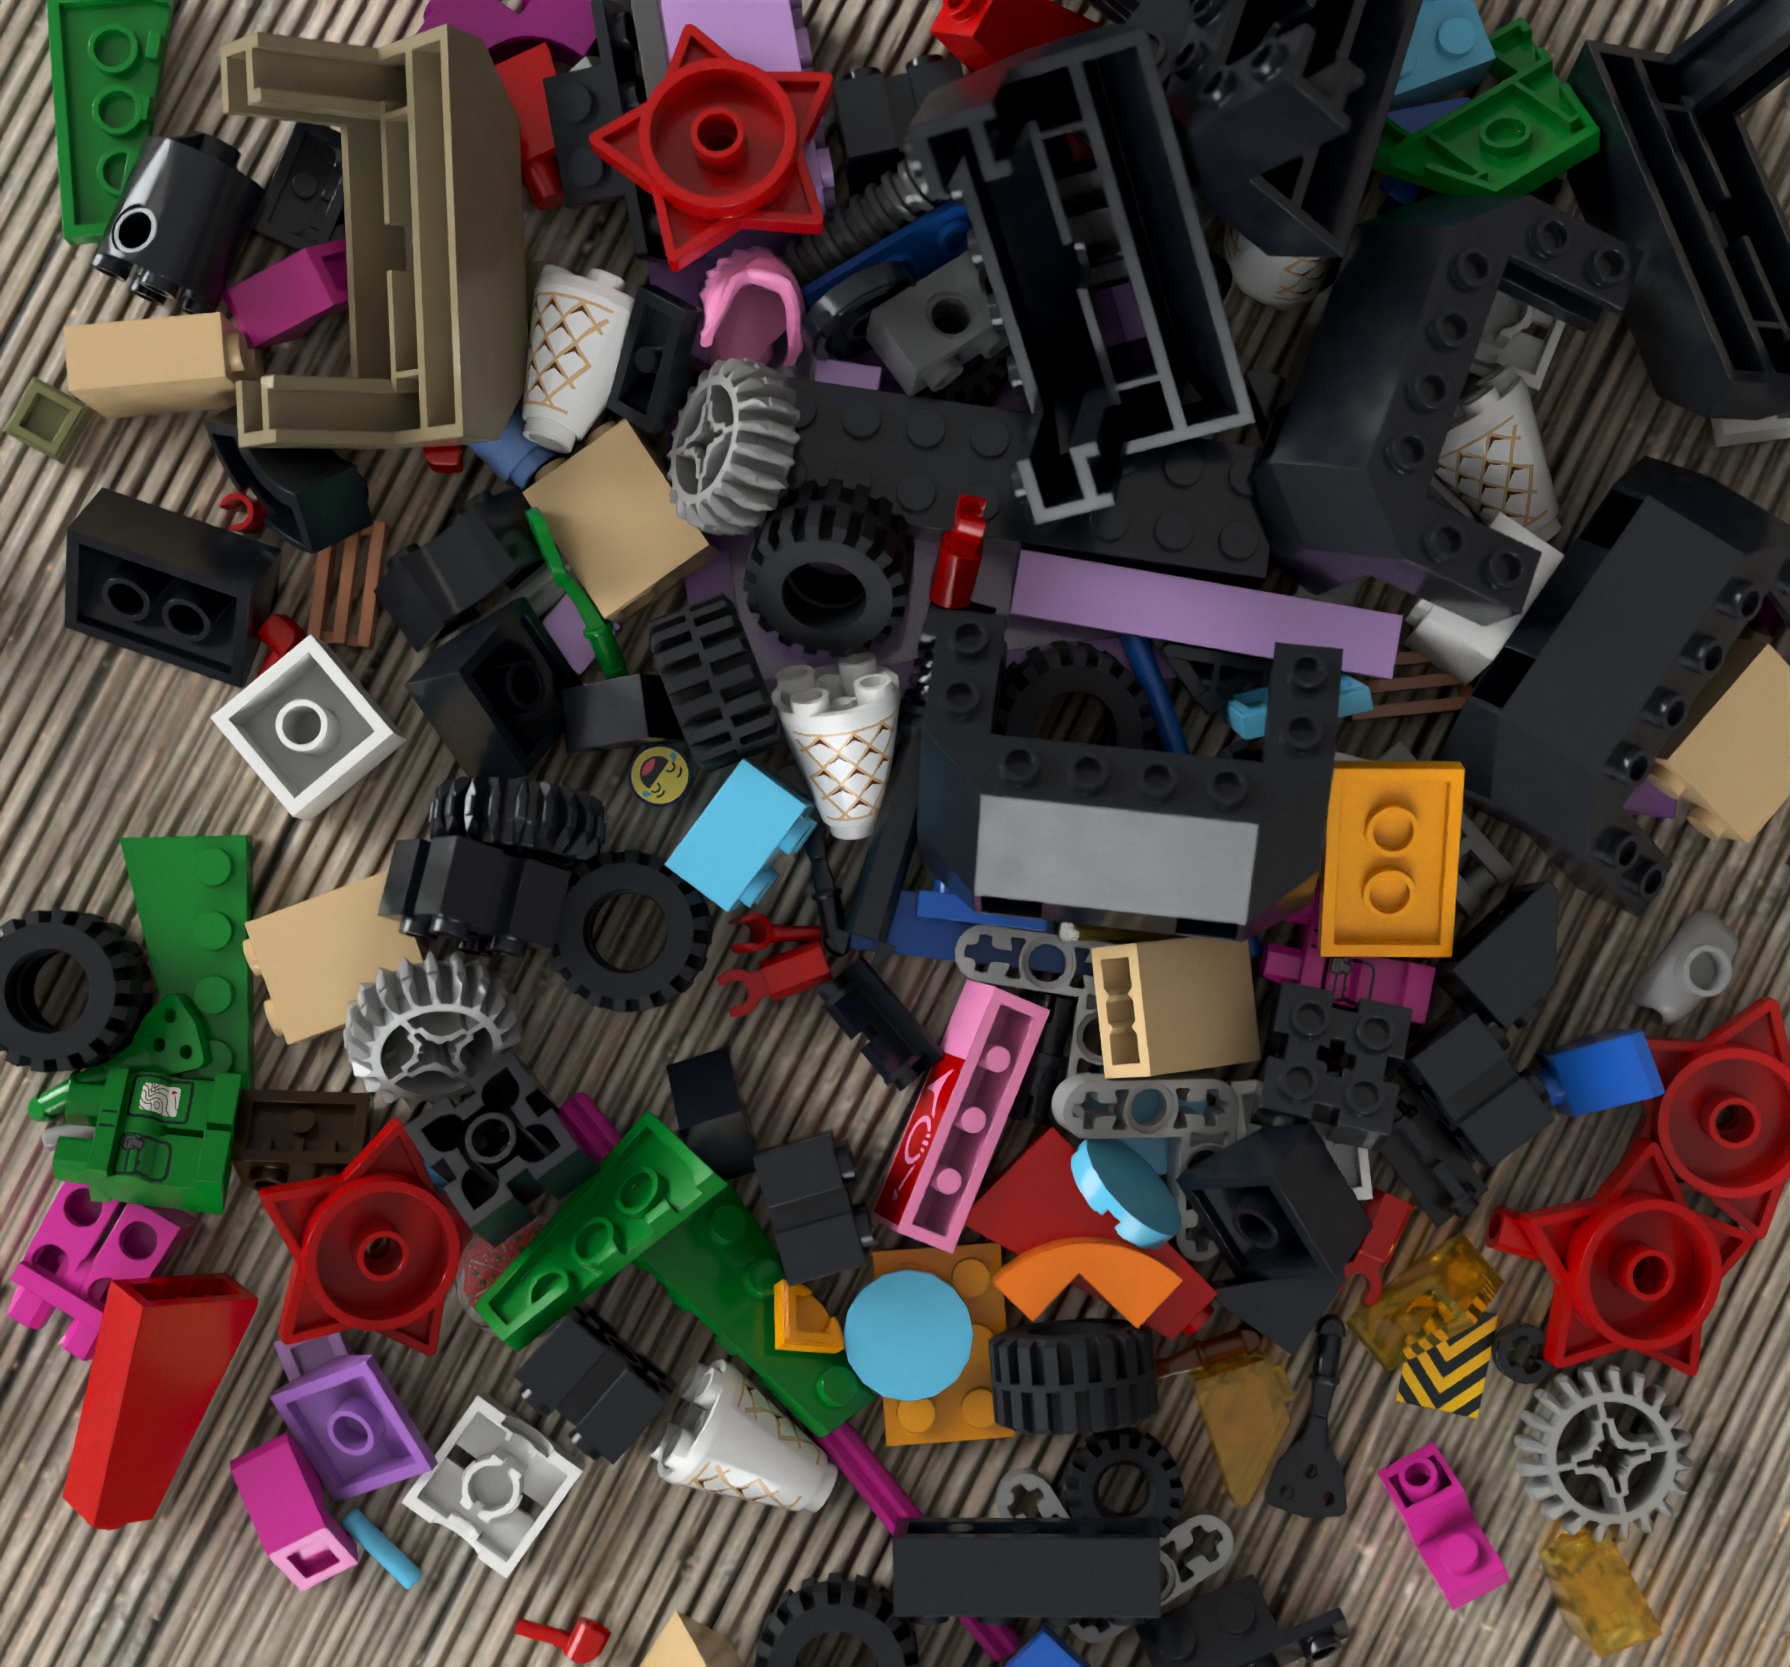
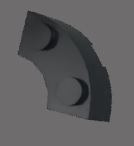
(307, 491)
(442, 582)

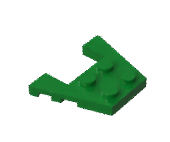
(1504, 137)

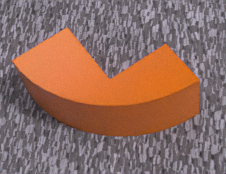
(1119, 1271)

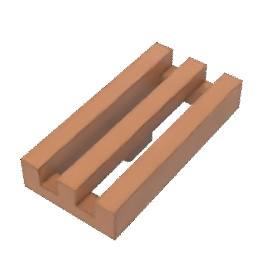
(370, 604)
(1414, 708)

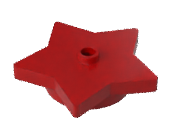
(712, 105)
(1748, 1156)
(333, 1221)
(1632, 1266)

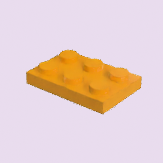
(1391, 859)
(966, 1406)

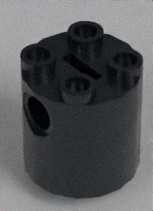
(181, 222)

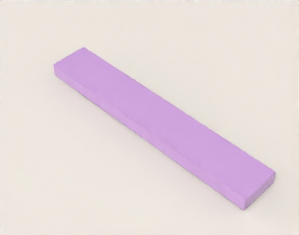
(1199, 612)

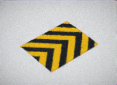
(1452, 1372)

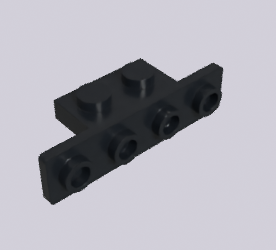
(589, 100)
(1237, 1631)

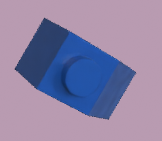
(1599, 1072)

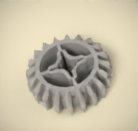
(733, 447)
(430, 1028)
(1655, 1447)

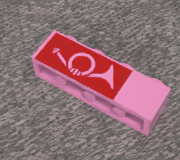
(960, 1115)

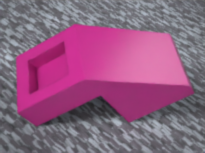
(290, 295)
(290, 1514)
(1443, 1526)

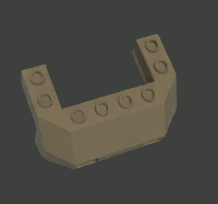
(426, 239)

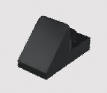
(656, 359)

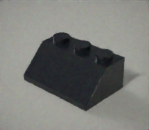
(169, 586)

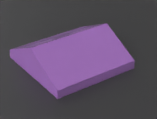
(353, 1426)

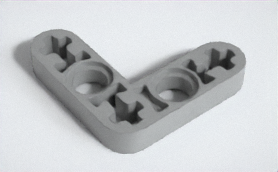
(1085, 998)
(1186, 1128)
(1199, 1565)

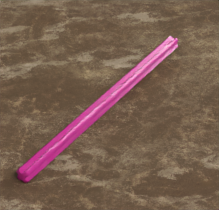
(843, 1443)

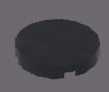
(842, 315)

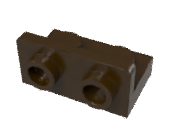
(298, 1134)

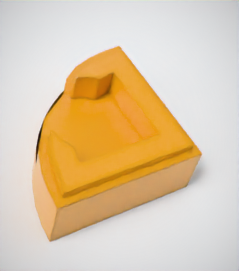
(803, 1321)

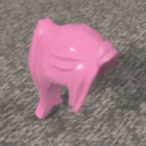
(749, 306)

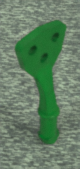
(597, 629)
(142, 1054)

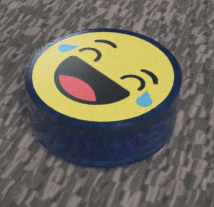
(660, 775)

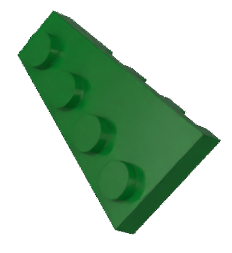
(105, 100)
(193, 916)
(609, 1221)
(727, 1276)

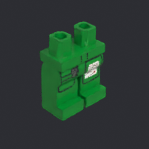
(153, 1139)

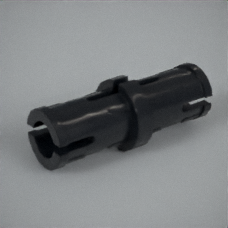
(1045, 1062)

